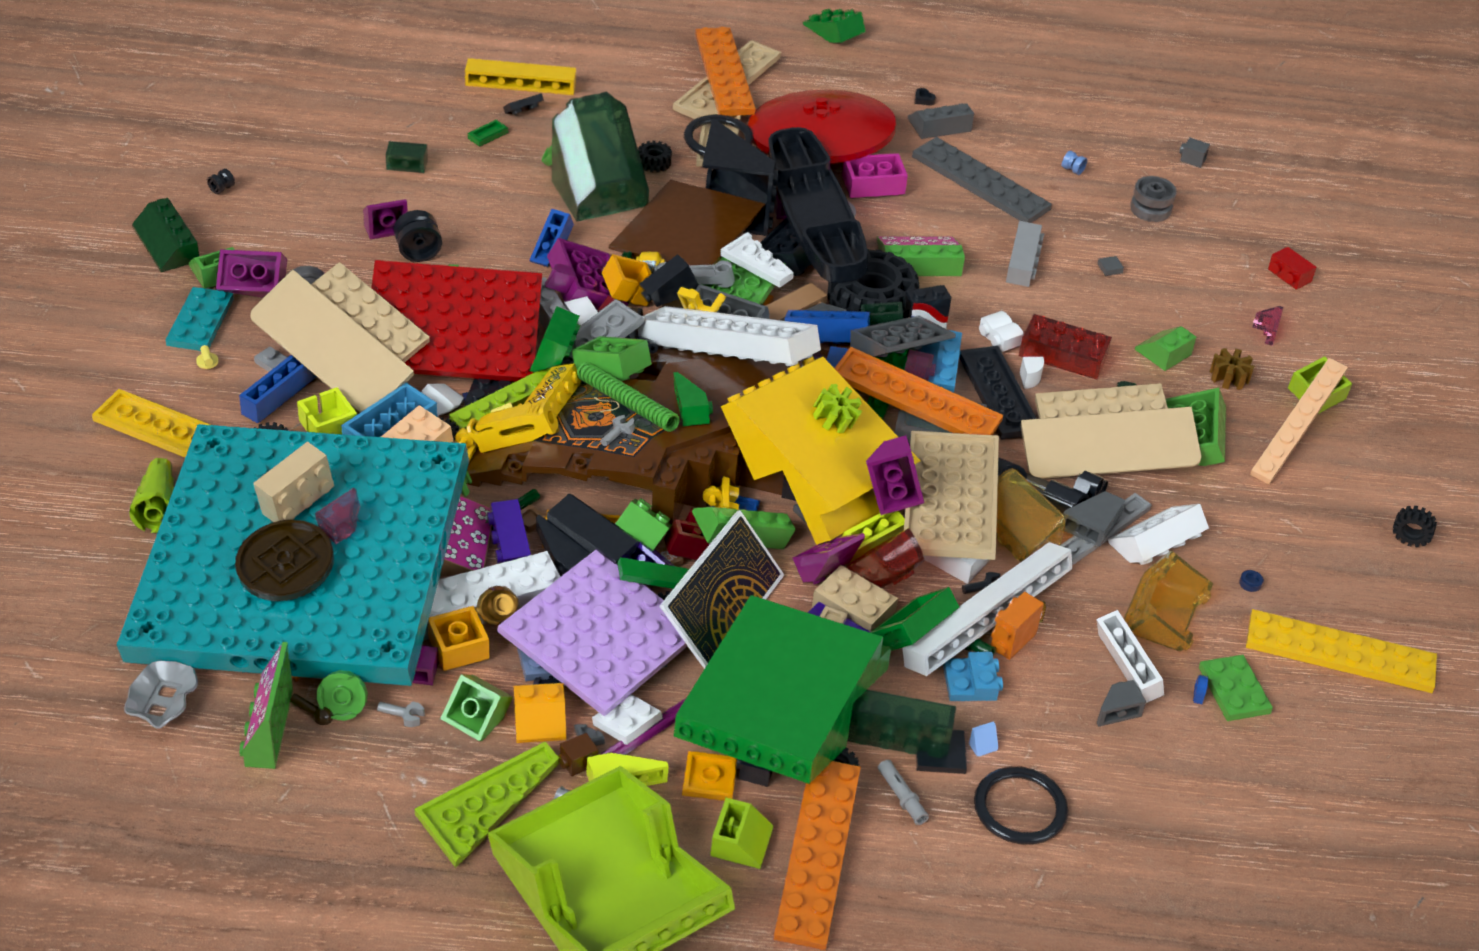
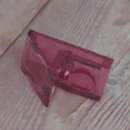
(1268, 321)

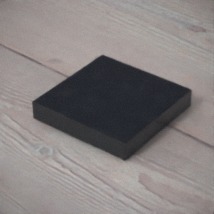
(952, 763)

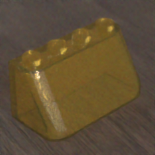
(1025, 516)

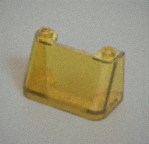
(1167, 602)

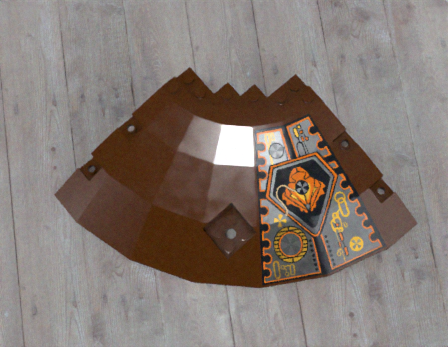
(668, 463)

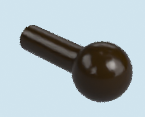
(321, 717)

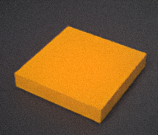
(709, 776)

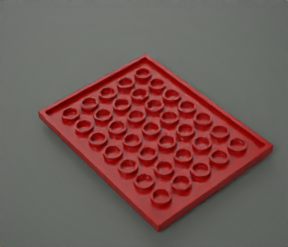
(475, 317)

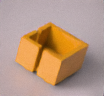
(623, 279)

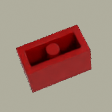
(1292, 268)

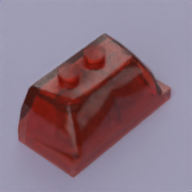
(890, 560)

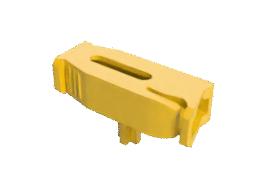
(513, 426)

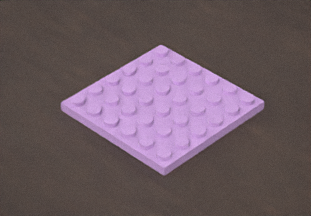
(596, 632)

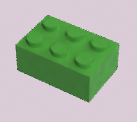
(614, 355)

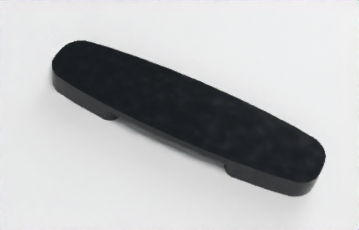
(817, 206)

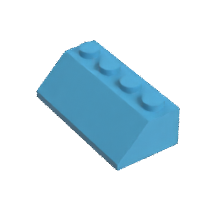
(946, 360)

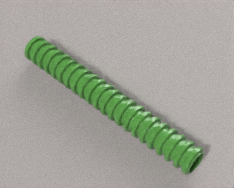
(628, 397)

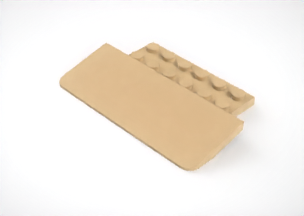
(342, 333)
(1108, 432)

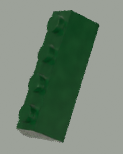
(165, 235)

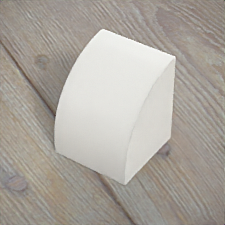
(1031, 371)

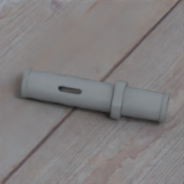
(908, 799)

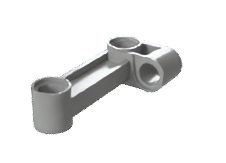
(719, 274)

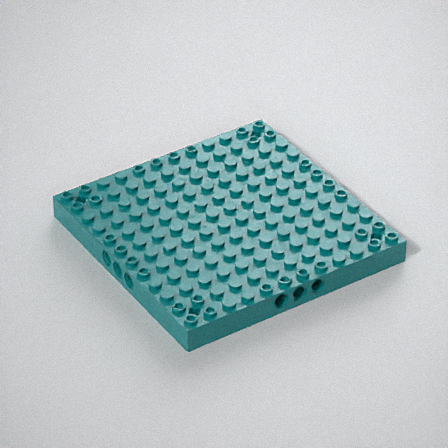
(368, 609)

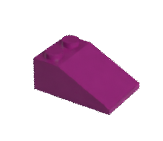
(250, 271)
(826, 557)

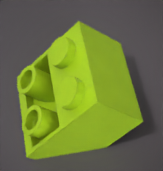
(741, 834)

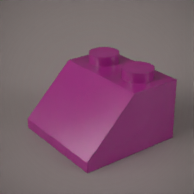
(381, 218)

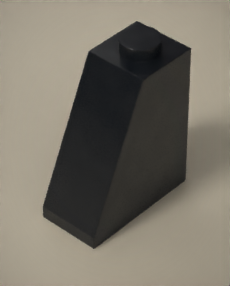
(665, 282)

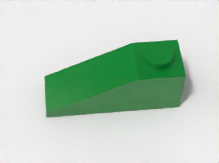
(691, 401)

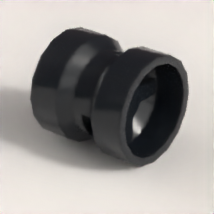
(222, 180)

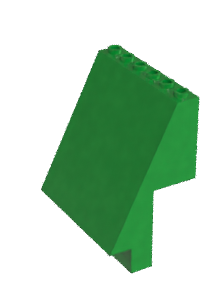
(782, 689)

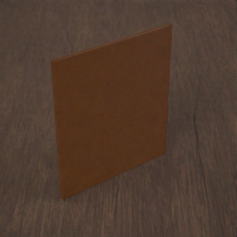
(688, 223)

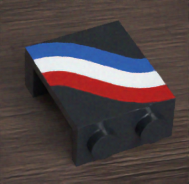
(930, 303)

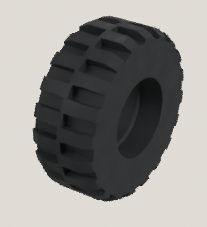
(884, 282)

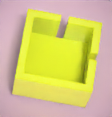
(334, 412)

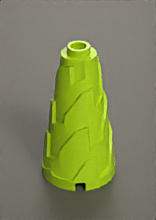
(152, 495)

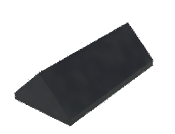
(591, 529)

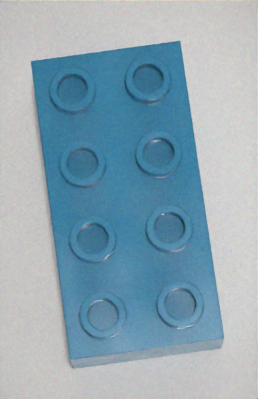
(388, 412)

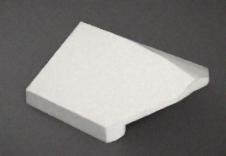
(444, 396)

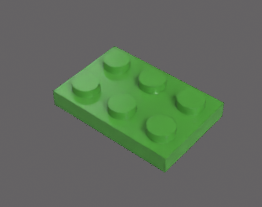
(1235, 688)

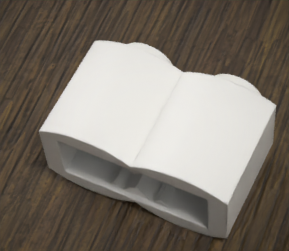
(1001, 331)

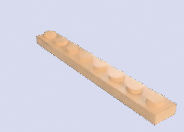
(1298, 421)

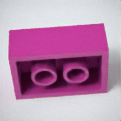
(875, 176)

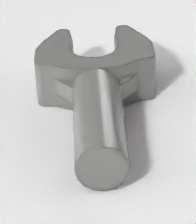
(620, 426)
(406, 713)

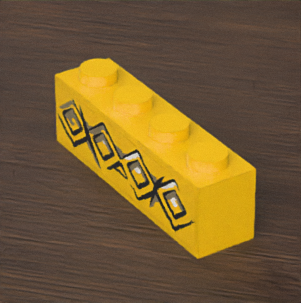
(556, 387)

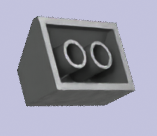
(942, 120)

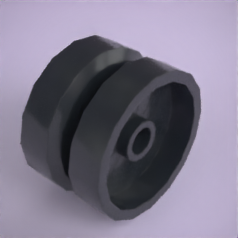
(417, 236)

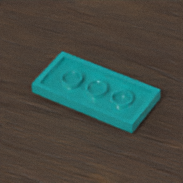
(199, 319)

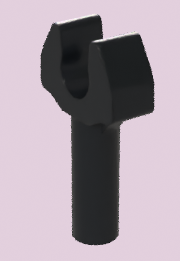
(990, 577)

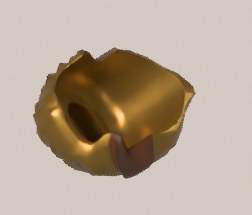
(497, 604)

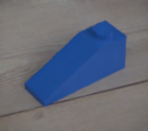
(557, 226)

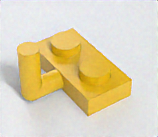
(691, 300)

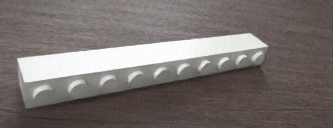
(979, 612)

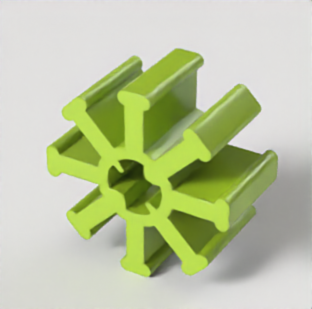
(837, 408)

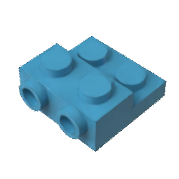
(973, 677)

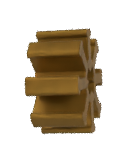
(1231, 368)

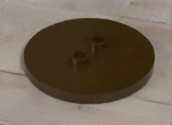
(284, 560)

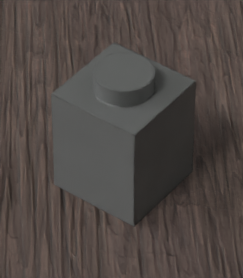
(1194, 152)

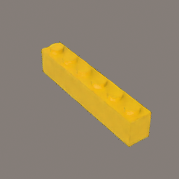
(520, 76)

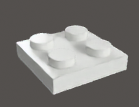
(628, 719)

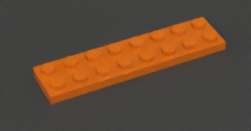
(724, 71)
(916, 395)
(817, 857)

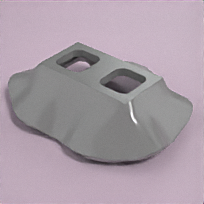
(146, 687)

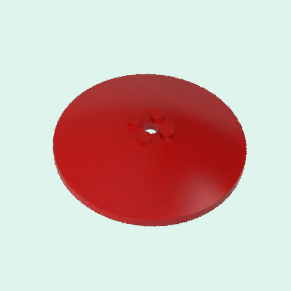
(843, 121)

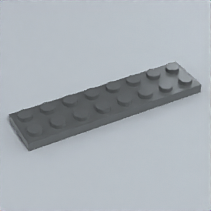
(981, 180)

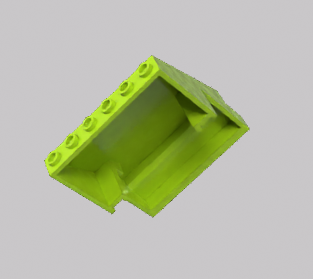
(609, 869)

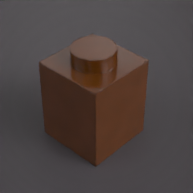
(575, 753)

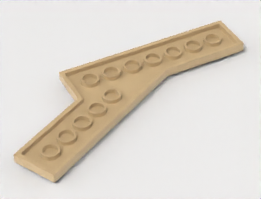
(700, 101)

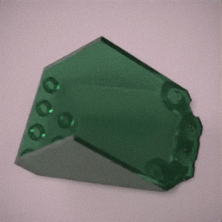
(597, 158)

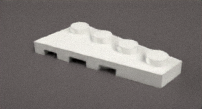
(754, 258)

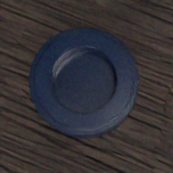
(1251, 581)

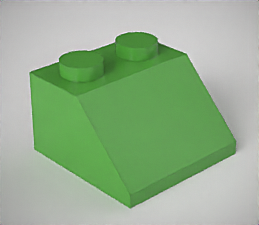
(1168, 347)
(476, 706)

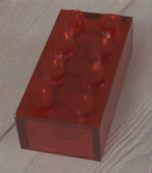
(1065, 346)

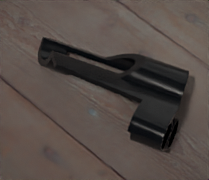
(1059, 494)

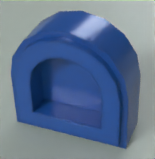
(1200, 689)

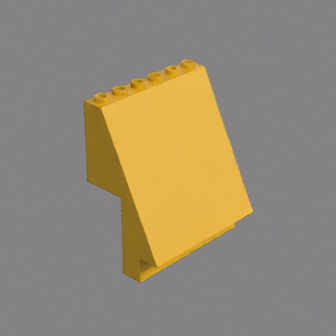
(821, 466)

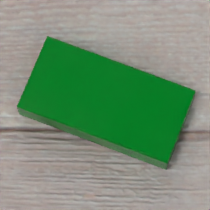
(487, 133)

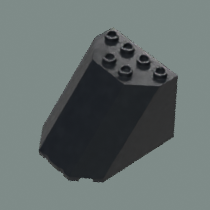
(741, 172)

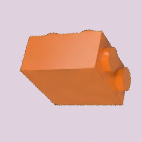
(1016, 625)

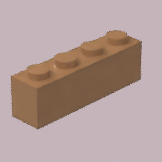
(797, 300)

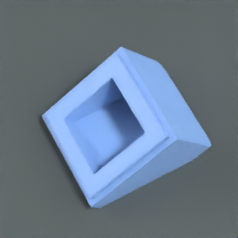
(984, 739)

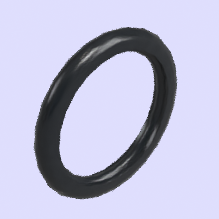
(706, 119)
(1016, 837)

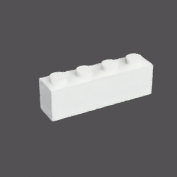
(1130, 655)

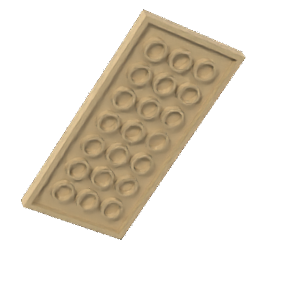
(958, 493)

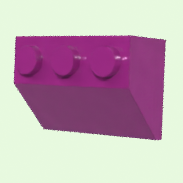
(894, 476)

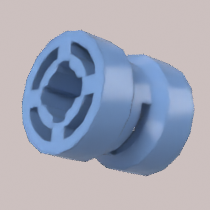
(1074, 162)

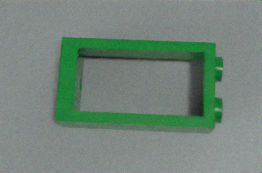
(916, 618)

